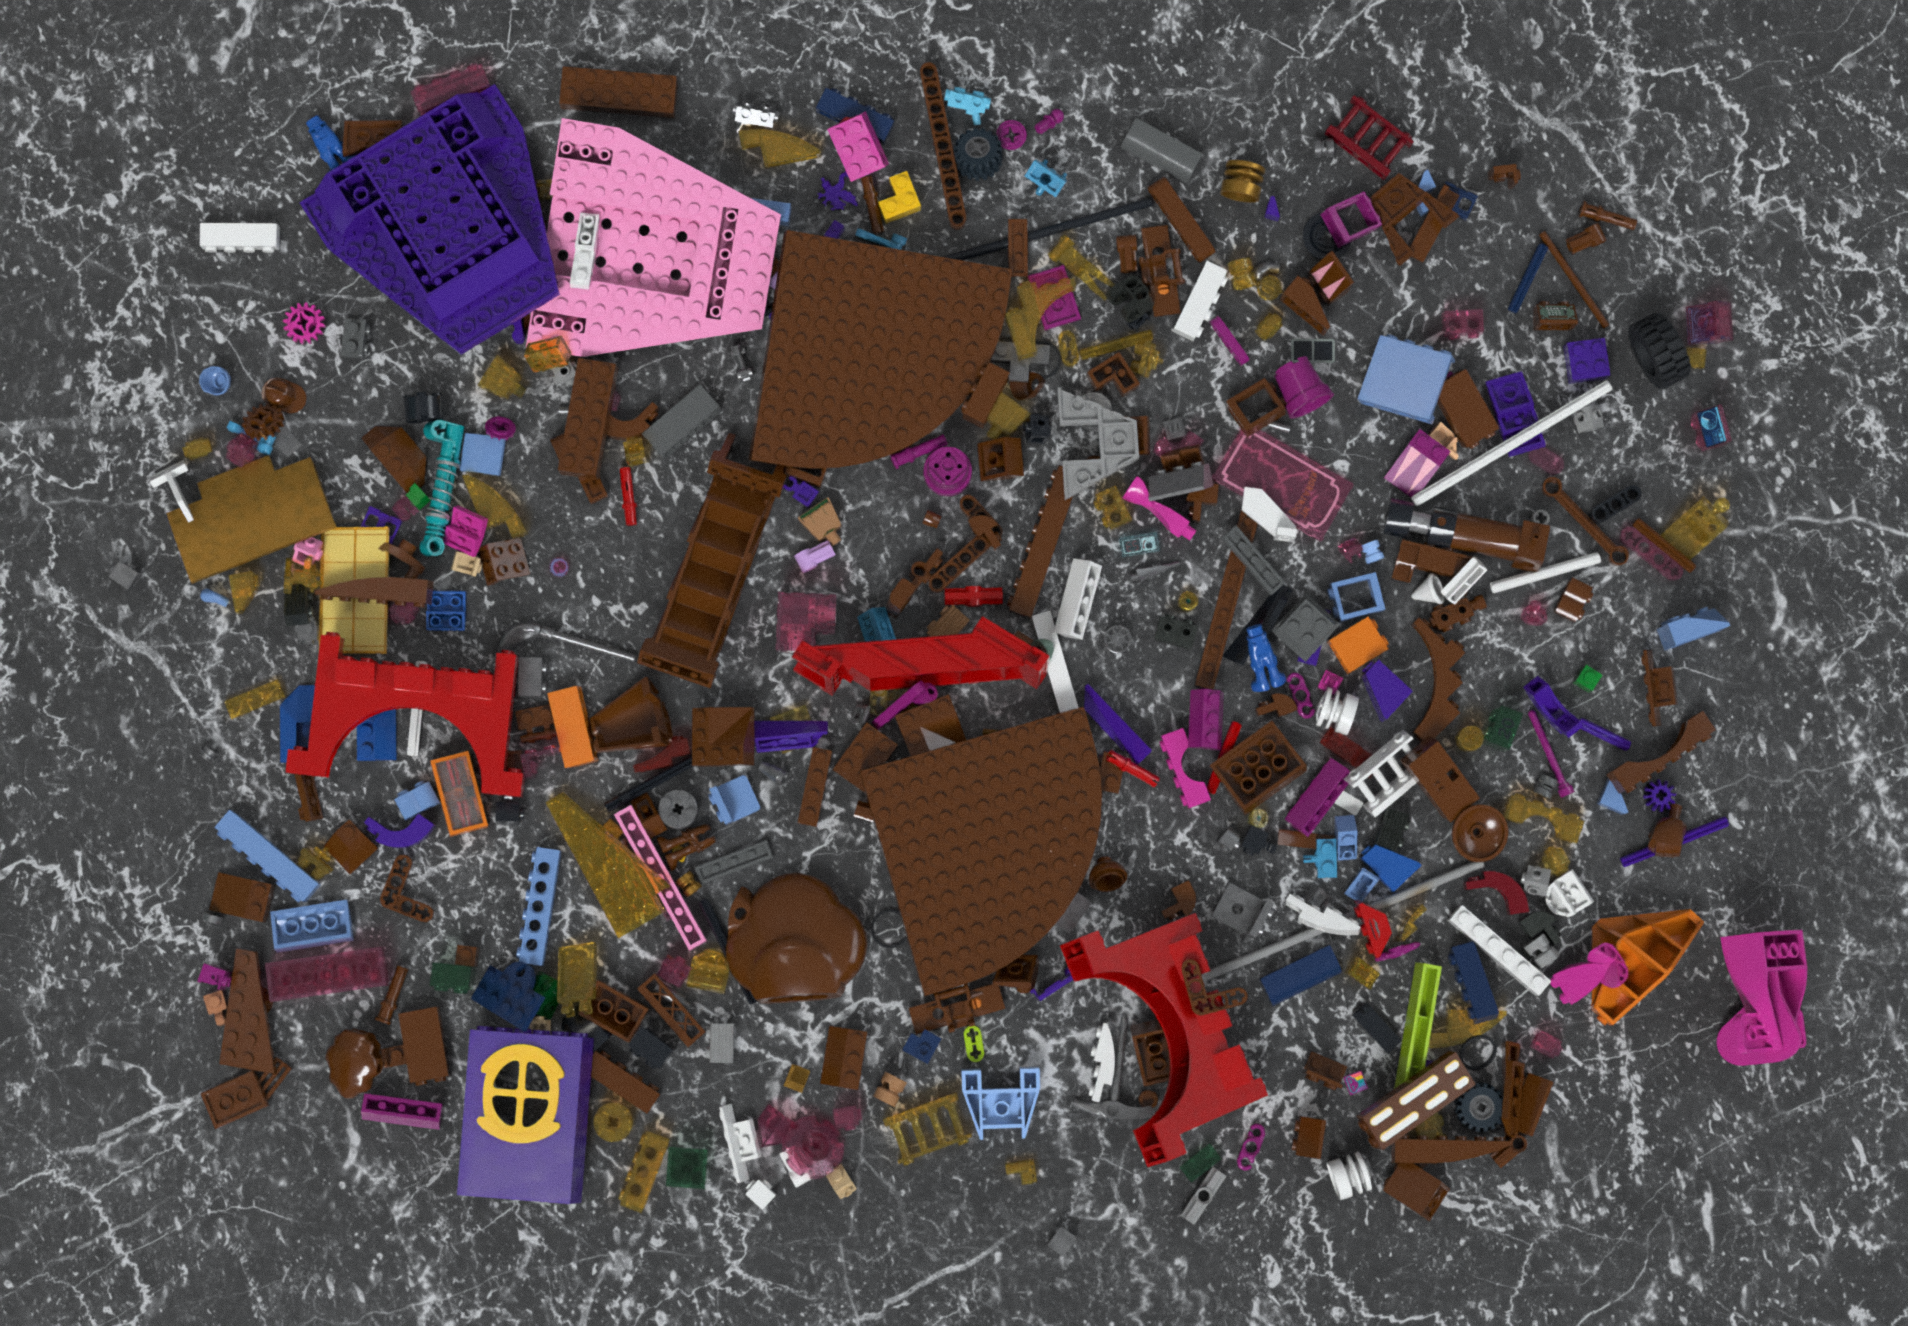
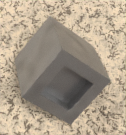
(1061, 1241)

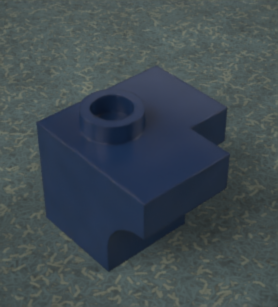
(923, 1046)

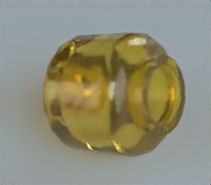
(1556, 860)

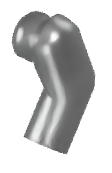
(1265, 267)

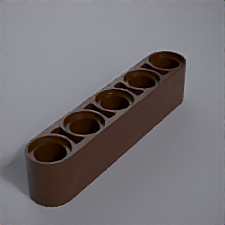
(1181, 219)

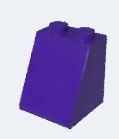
(1384, 689)

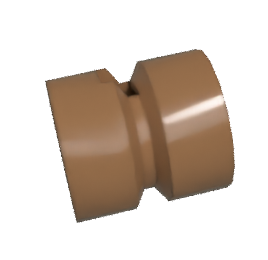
(890, 1089)

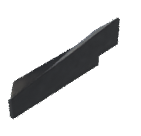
(1266, 616)

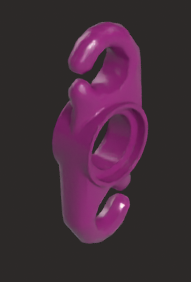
(1300, 686)
(1398, 951)
(1243, 1152)

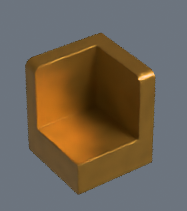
(797, 1078)

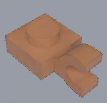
(216, 1004)

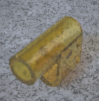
(1024, 1169)

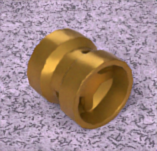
(685, 880)

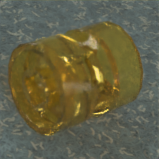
(1242, 273)
(1469, 739)

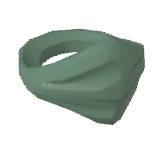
(1047, 645)

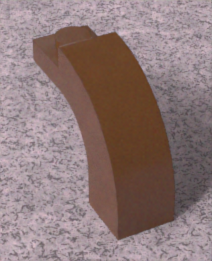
(625, 429)

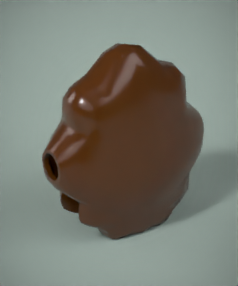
(354, 1062)

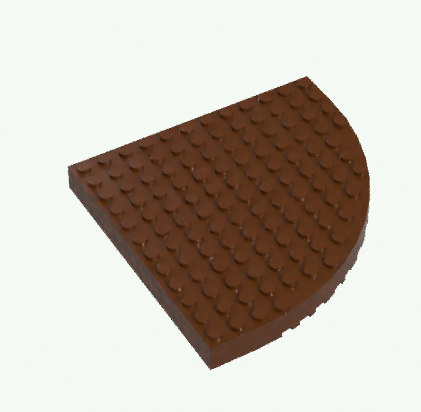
(869, 349)
(987, 842)

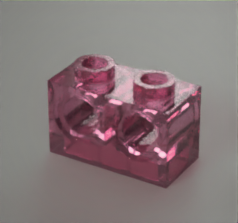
(1462, 317)

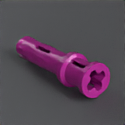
(909, 454)

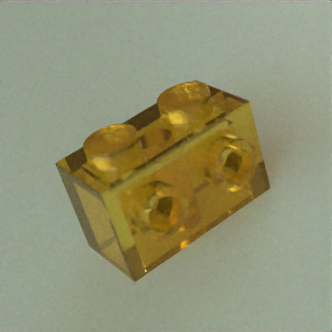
(547, 354)

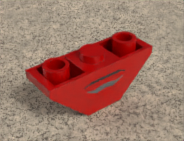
(1374, 927)

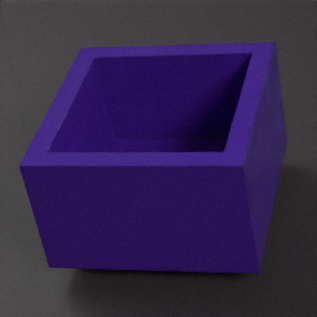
(1586, 360)

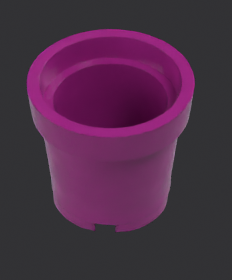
(1302, 387)
(935, 477)

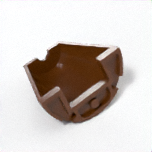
(632, 721)

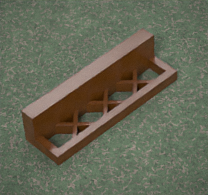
(1431, 227)
(666, 1015)

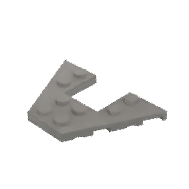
(1116, 442)

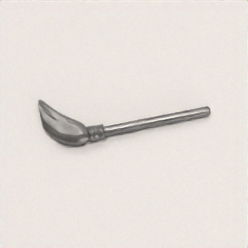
(530, 630)

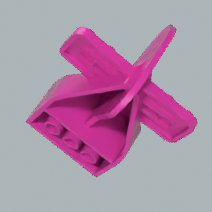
(1771, 983)

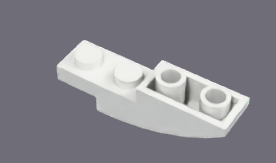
(585, 250)
(1330, 921)
(1102, 1053)

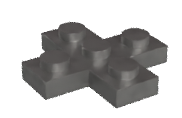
(1020, 369)

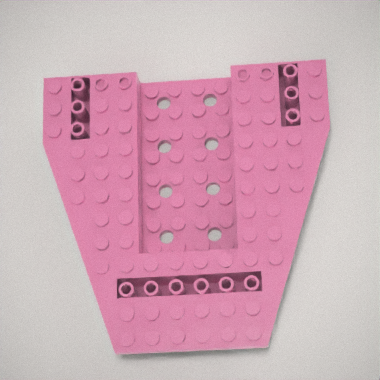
(634, 184)

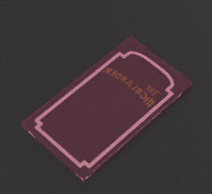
(1295, 483)

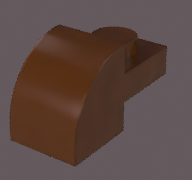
(984, 525)
(1280, 703)

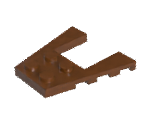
(1396, 201)

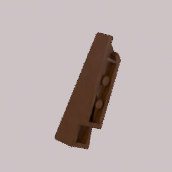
(1512, 1088)

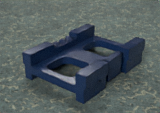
(1470, 196)

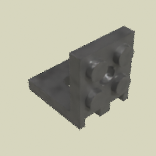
(1252, 917)

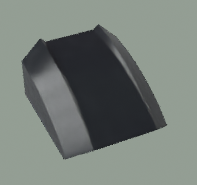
(582, 1025)

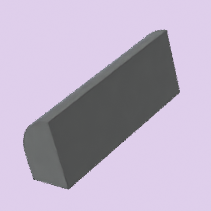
(1161, 150)
(682, 422)

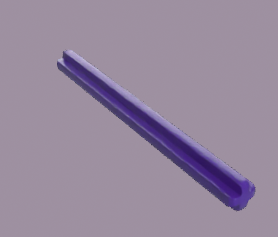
(1689, 836)

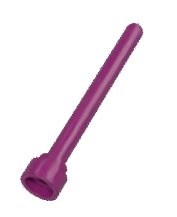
(1564, 788)

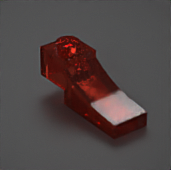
(678, 747)
(1345, 748)

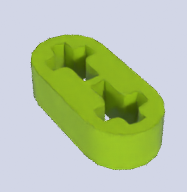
(978, 1042)

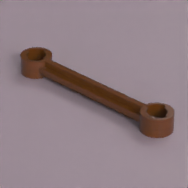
(1592, 529)

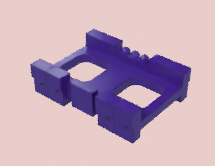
(383, 519)

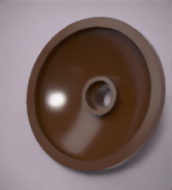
(1491, 833)

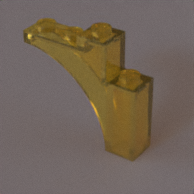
(1034, 302)

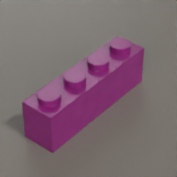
(1318, 797)
(402, 1111)

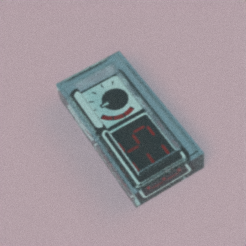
(1139, 544)

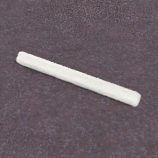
(1545, 572)

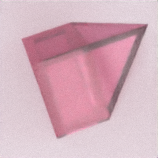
(773, 1126)

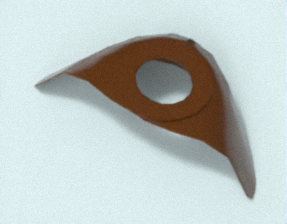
(1024, 391)
(742, 900)

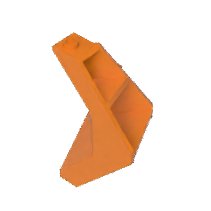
(1650, 948)

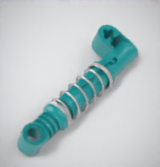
(447, 464)

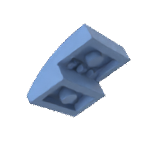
(482, 454)

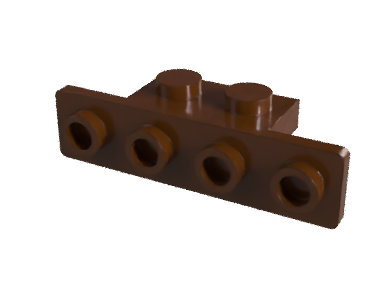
(1660, 687)

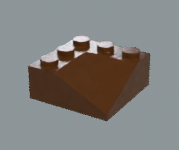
(930, 726)
(722, 736)

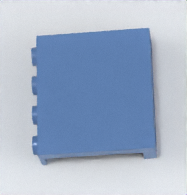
(1405, 378)

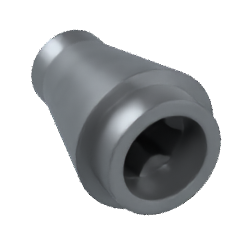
(775, 773)

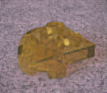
(709, 971)

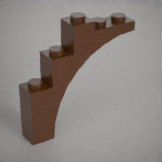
(1443, 657)

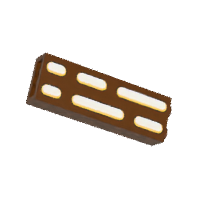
(1415, 1100)

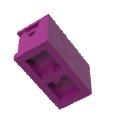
(215, 975)

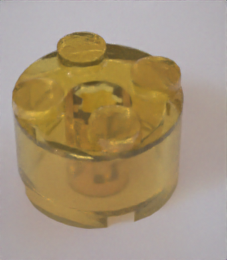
(624, 1125)

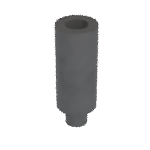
(679, 996)

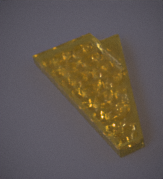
(615, 874)

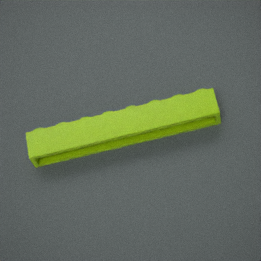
(1418, 1021)

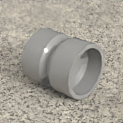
(1541, 950)

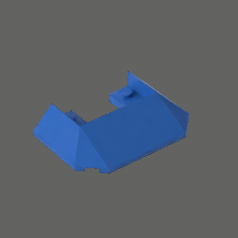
(374, 736)

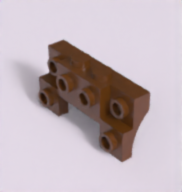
(1427, 559)

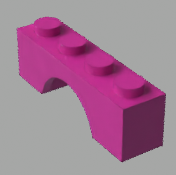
(1192, 791)

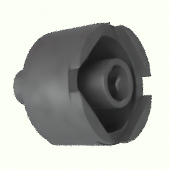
(668, 805)

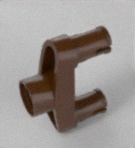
(405, 553)

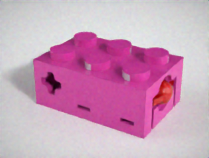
(858, 146)

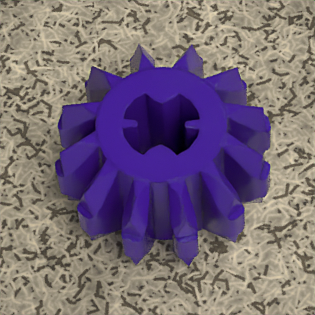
(1663, 802)

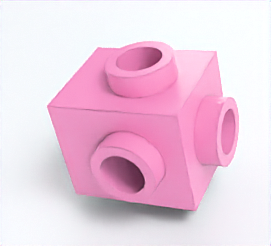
(306, 548)

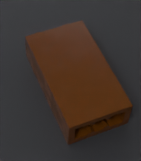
(1466, 410)
(424, 1045)

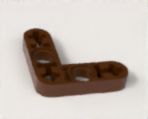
(400, 899)
(1202, 996)

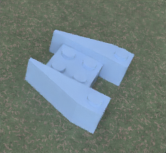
(1001, 1106)

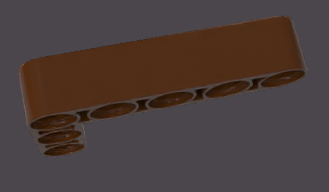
(968, 549)

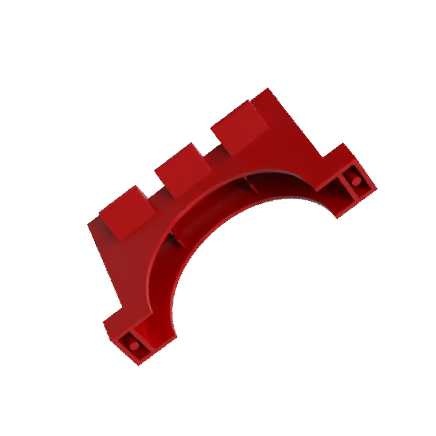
(356, 690)
(1204, 1072)

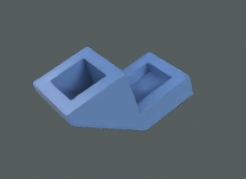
(1427, 184)

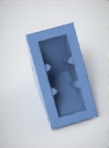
(1612, 799)
(1361, 885)

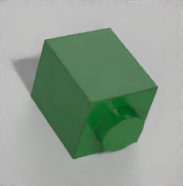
(1587, 678)

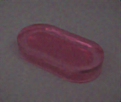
(1546, 460)

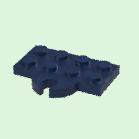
(510, 994)

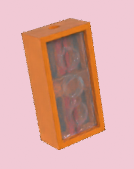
(459, 793)

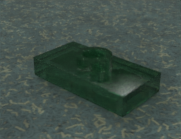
(1200, 1162)

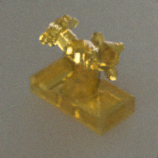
(303, 577)

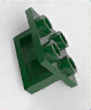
(547, 987)

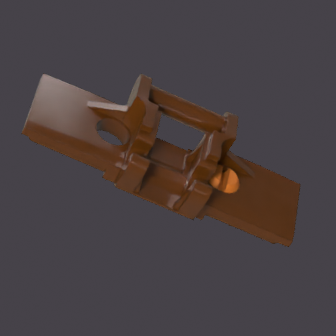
(1154, 270)
(958, 1014)

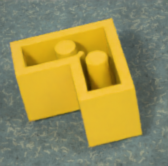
(903, 203)

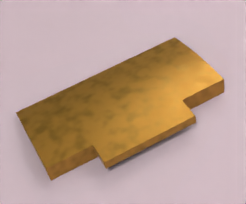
(250, 516)

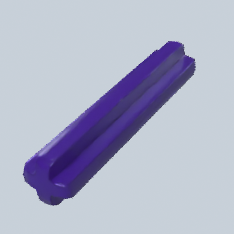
(1605, 735)

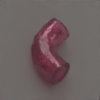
(1164, 445)

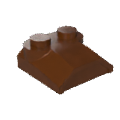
(1020, 974)

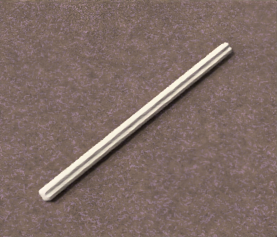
(1511, 443)

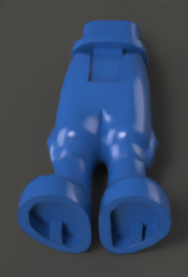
(326, 142)
(1261, 656)

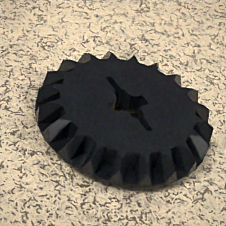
(1315, 230)

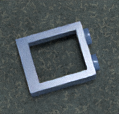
(1375, 594)

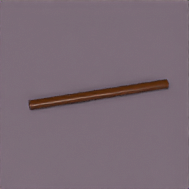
(1574, 280)

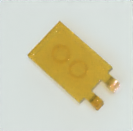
(577, 977)

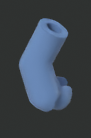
(210, 596)

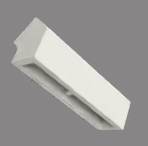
(1464, 580)

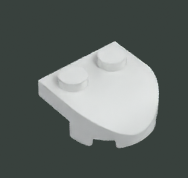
(1567, 895)

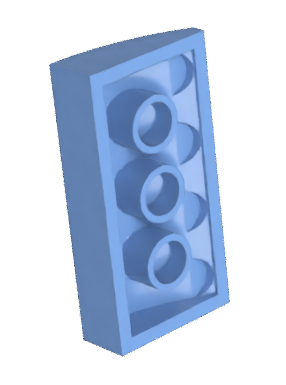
(311, 926)

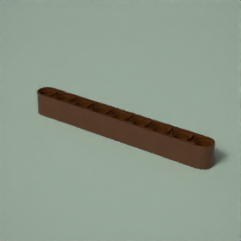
(939, 137)

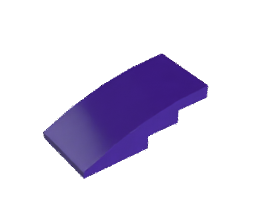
(1514, 410)

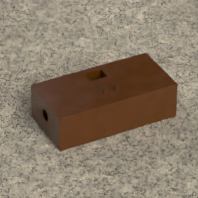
(1439, 778)

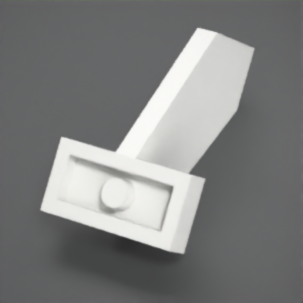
(169, 475)
(1268, 514)

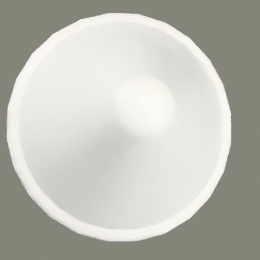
(1429, 590)

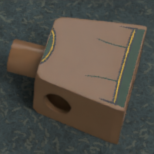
(822, 522)

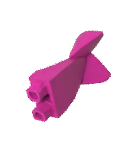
(1172, 520)
(1579, 979)

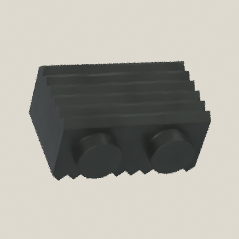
(297, 606)
(1391, 829)

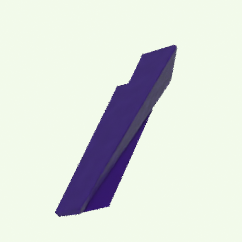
(1114, 726)
(787, 734)

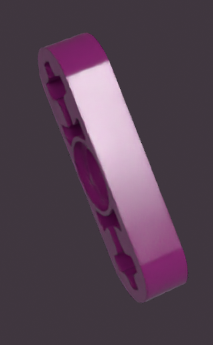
(1229, 340)

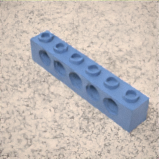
(537, 956)

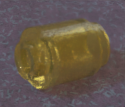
(1269, 326)
(197, 448)

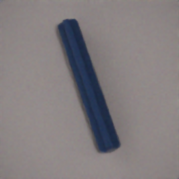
(1527, 278)

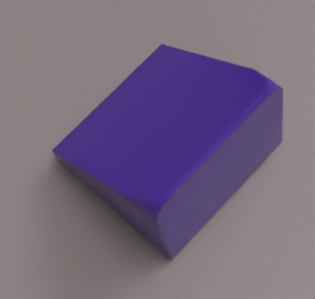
(1272, 210)

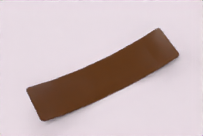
(1297, 839)

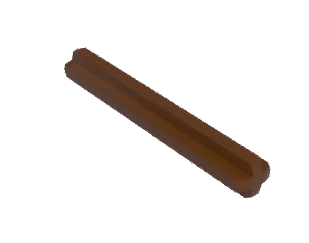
(1664, 545)

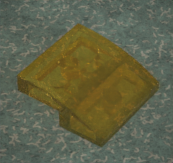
(1408, 927)

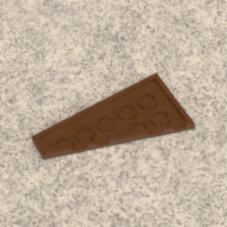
(247, 1027)

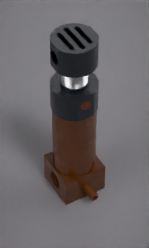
(1450, 529)

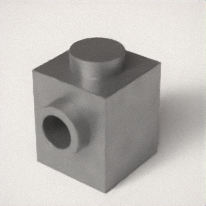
(125, 575)

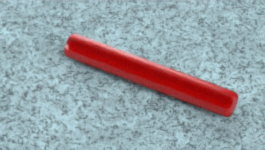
(1228, 744)

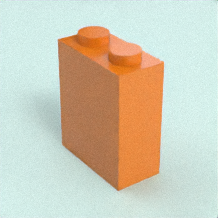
(1358, 644)

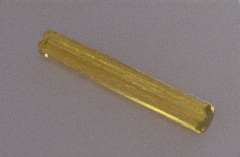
(1116, 344)

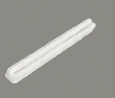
(415, 727)

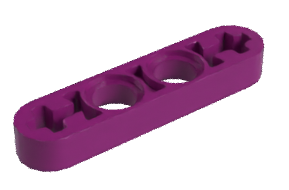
(899, 705)

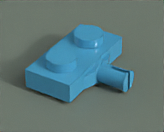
(1324, 858)

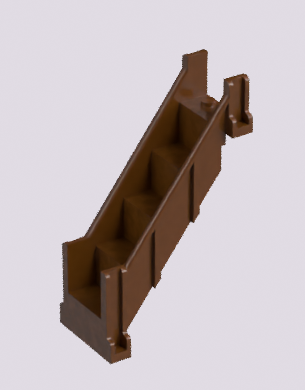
(713, 569)

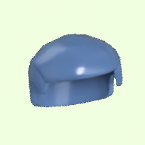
(215, 380)

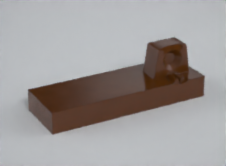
(1018, 247)
(309, 798)

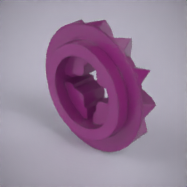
(1016, 128)
(497, 423)

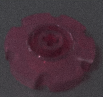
(799, 1144)

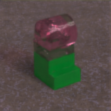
(410, 503)

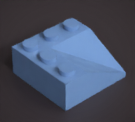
(1689, 628)

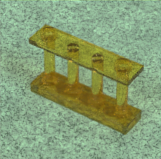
(913, 1116)

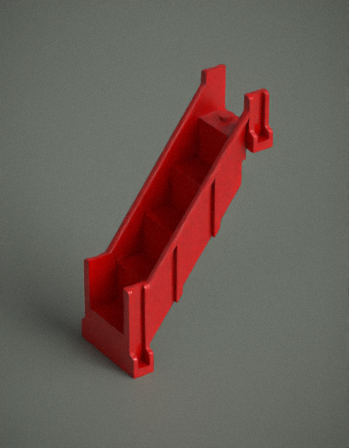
(969, 658)

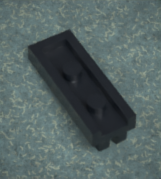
(1376, 1028)

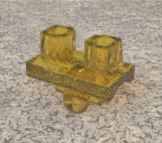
(1149, 359)
(308, 856)

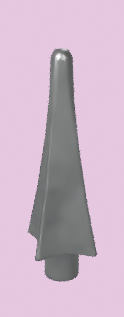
(1144, 573)

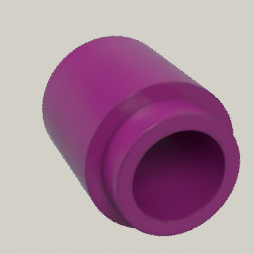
(927, 696)

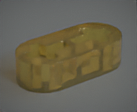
(1072, 348)

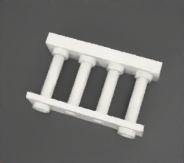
(1392, 790)

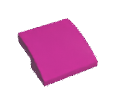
(465, 531)

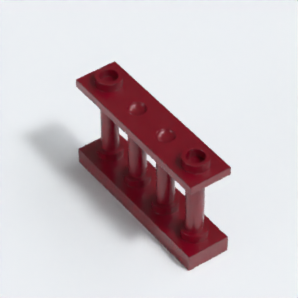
(1366, 156)

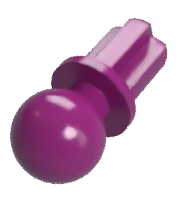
(1049, 121)

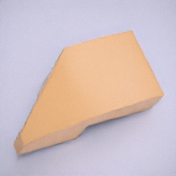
(1446, 438)

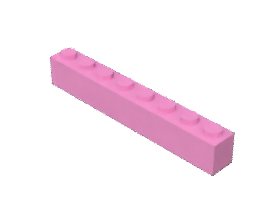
(671, 896)

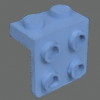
(734, 800)

